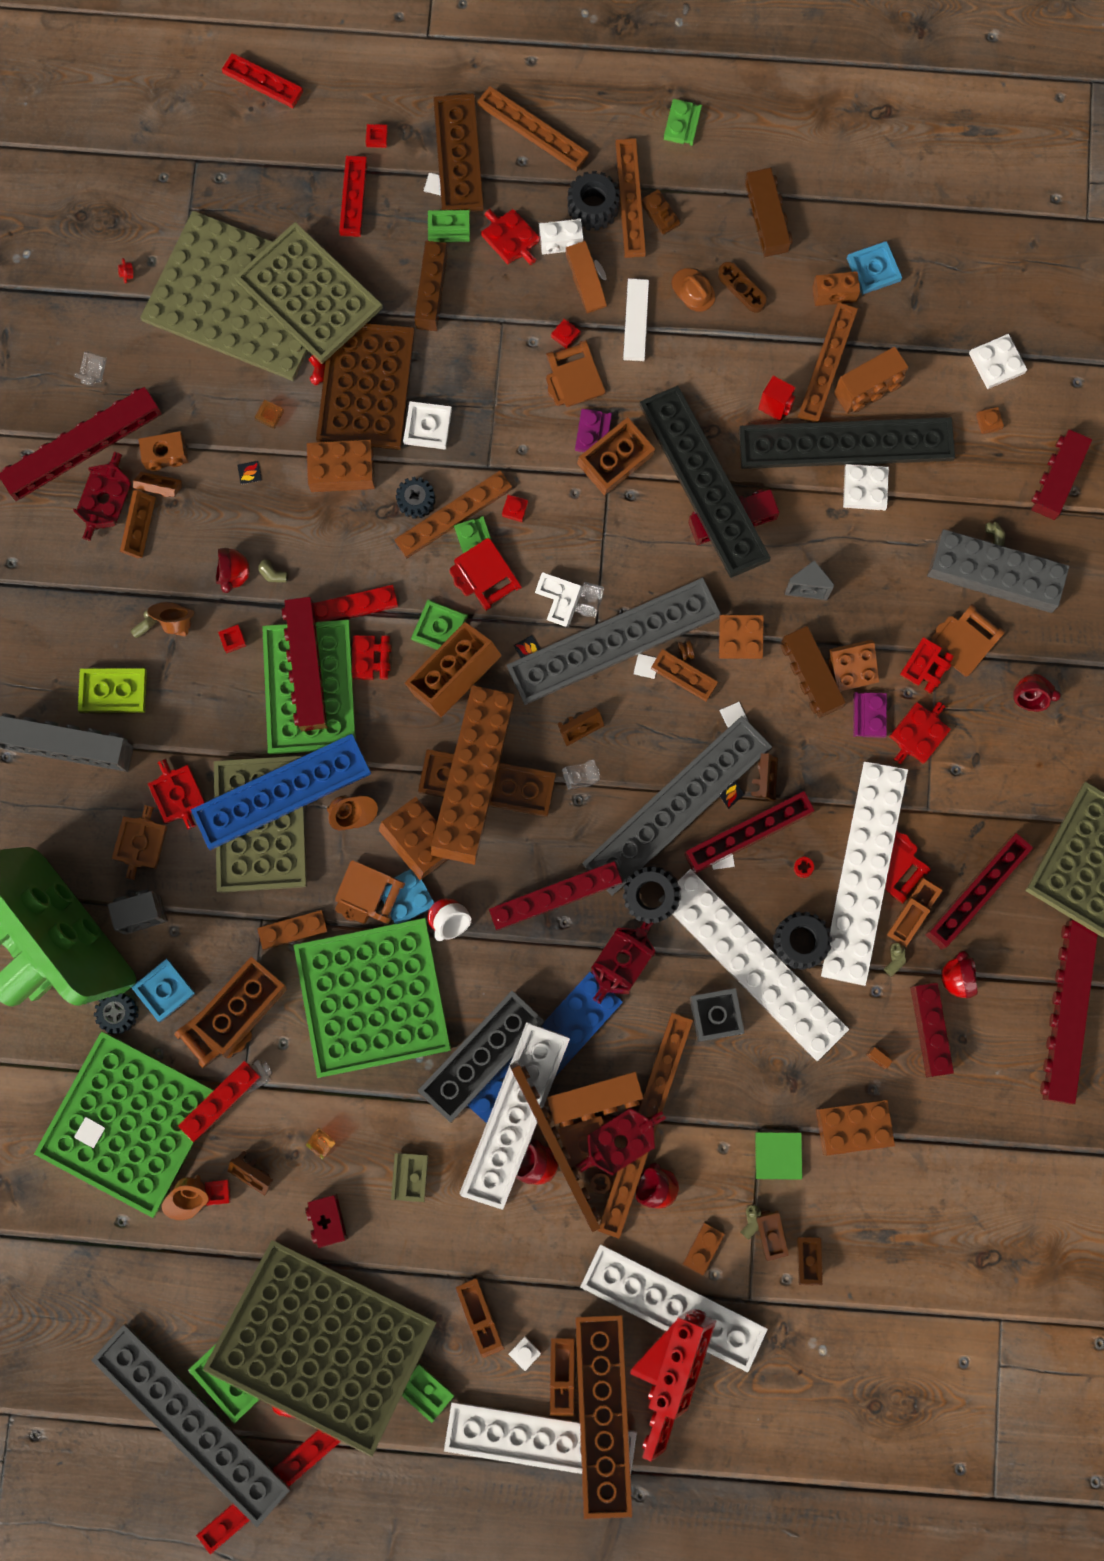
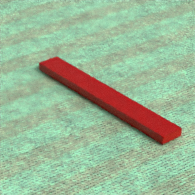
(288, 1470)

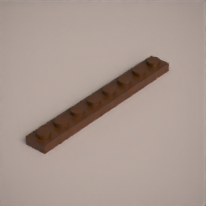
(560, 1154)

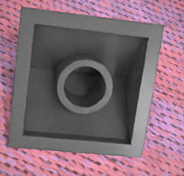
(810, 583)

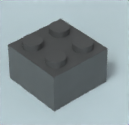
(137, 912)
(716, 1015)

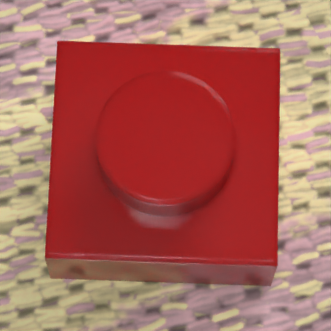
(376, 136)
(565, 334)
(515, 508)
(232, 639)
(218, 1192)

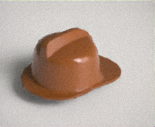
(693, 289)
(172, 617)
(351, 812)
(185, 1199)

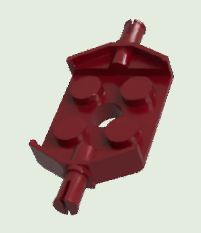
(103, 480)
(620, 977)
(639, 1137)

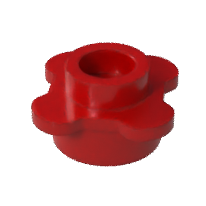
(125, 270)

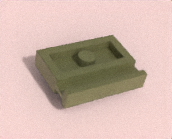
(409, 1177)

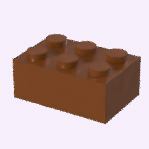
(871, 380)
(615, 456)
(340, 466)
(411, 835)
(855, 1127)

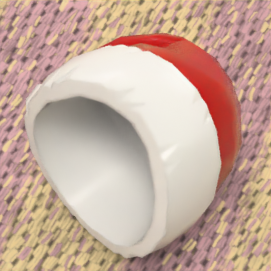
(448, 919)

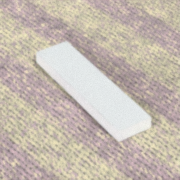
(636, 320)

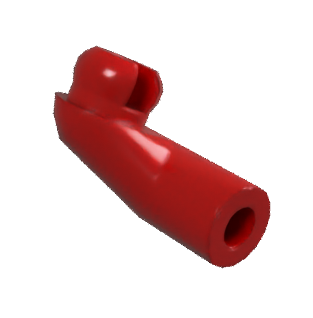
(318, 373)

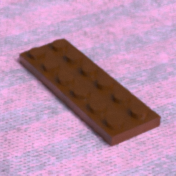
(458, 152)
(514, 787)

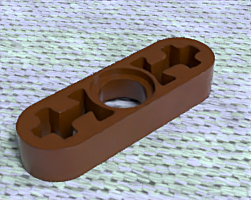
(742, 278)

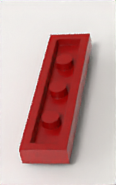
(262, 80)
(353, 196)
(356, 604)
(219, 1101)

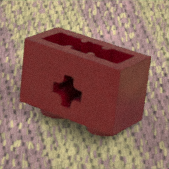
(336, 1229)

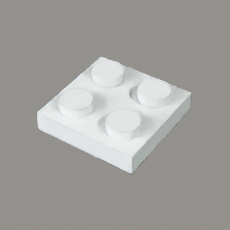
(998, 361)
(427, 425)
(865, 487)

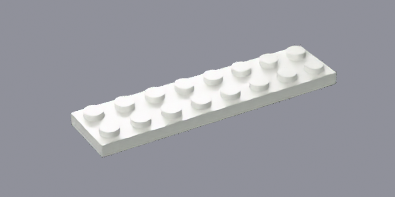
(512, 1119)
(663, 1300)
(517, 1437)

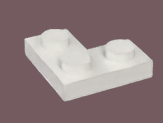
(564, 595)

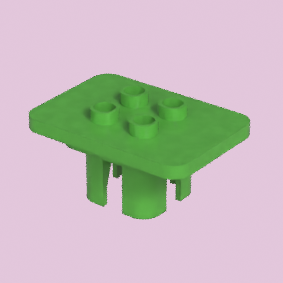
(52, 937)

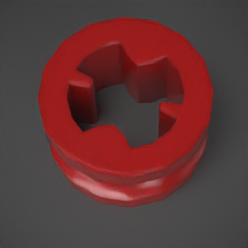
(809, 870)

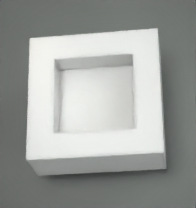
(524, 1353)

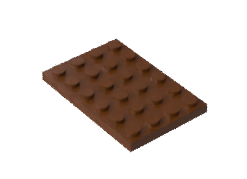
(367, 387)

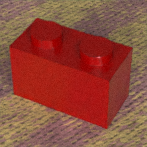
(777, 398)

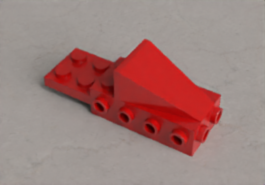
(674, 1368)

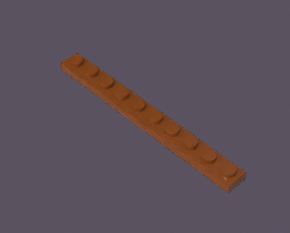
(652, 1103)

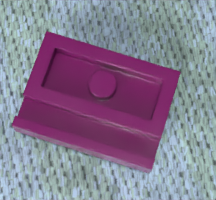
(592, 427)
(869, 715)

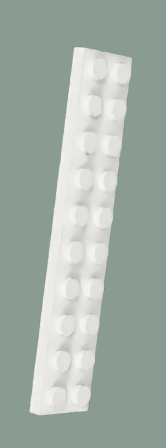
(864, 873)
(756, 967)

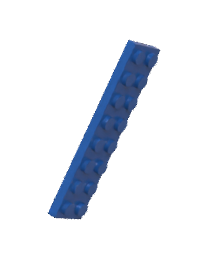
(280, 792)
(576, 1018)

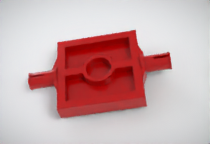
(510, 236)
(919, 733)
(176, 794)

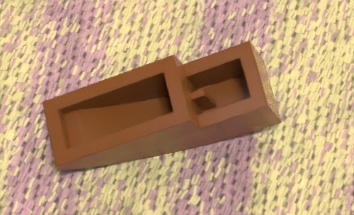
(585, 276)
(914, 911)
(479, 1318)
(562, 1377)

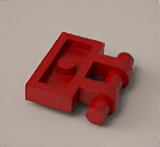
(364, 655)
(921, 661)

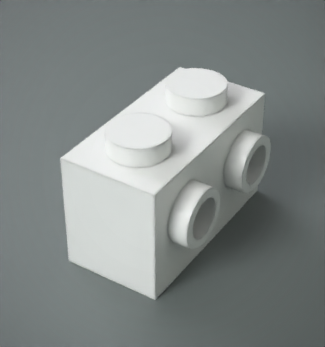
(559, 235)

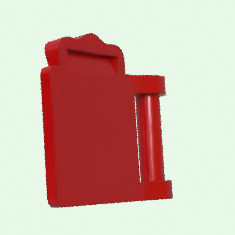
(480, 570)
(900, 862)

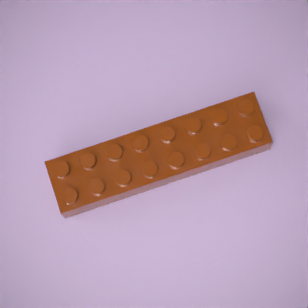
(472, 775)
(603, 1417)

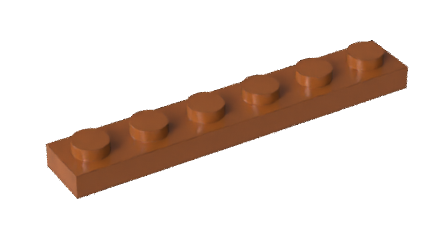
(533, 128)
(630, 198)
(827, 363)
(453, 514)

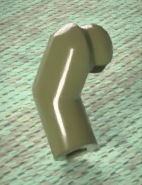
(997, 532)
(270, 574)
(143, 626)
(898, 959)
(751, 1228)

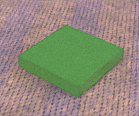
(437, 624)
(778, 1155)

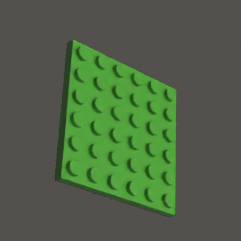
(371, 998)
(141, 1112)

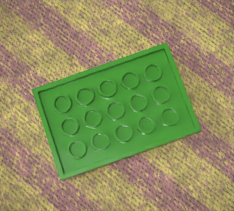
(337, 681)

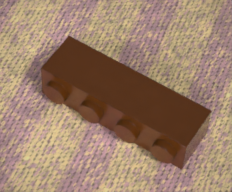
(767, 212)
(431, 286)
(812, 672)

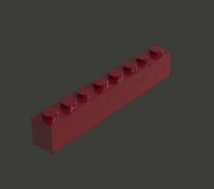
(79, 443)
(1069, 1014)

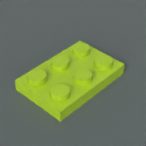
(112, 690)

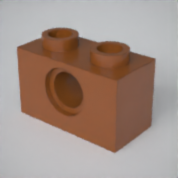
(836, 288)
(152, 446)

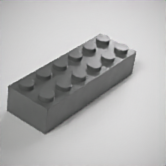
(998, 571)
(64, 743)
(479, 1057)

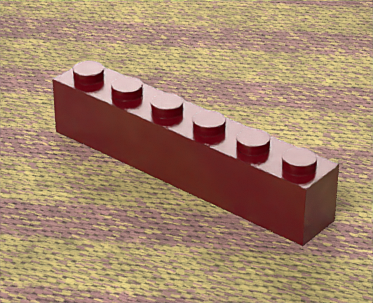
(305, 663)
(749, 832)
(978, 891)
(556, 896)

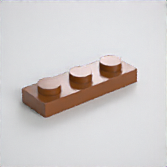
(137, 524)
(684, 675)
(292, 930)

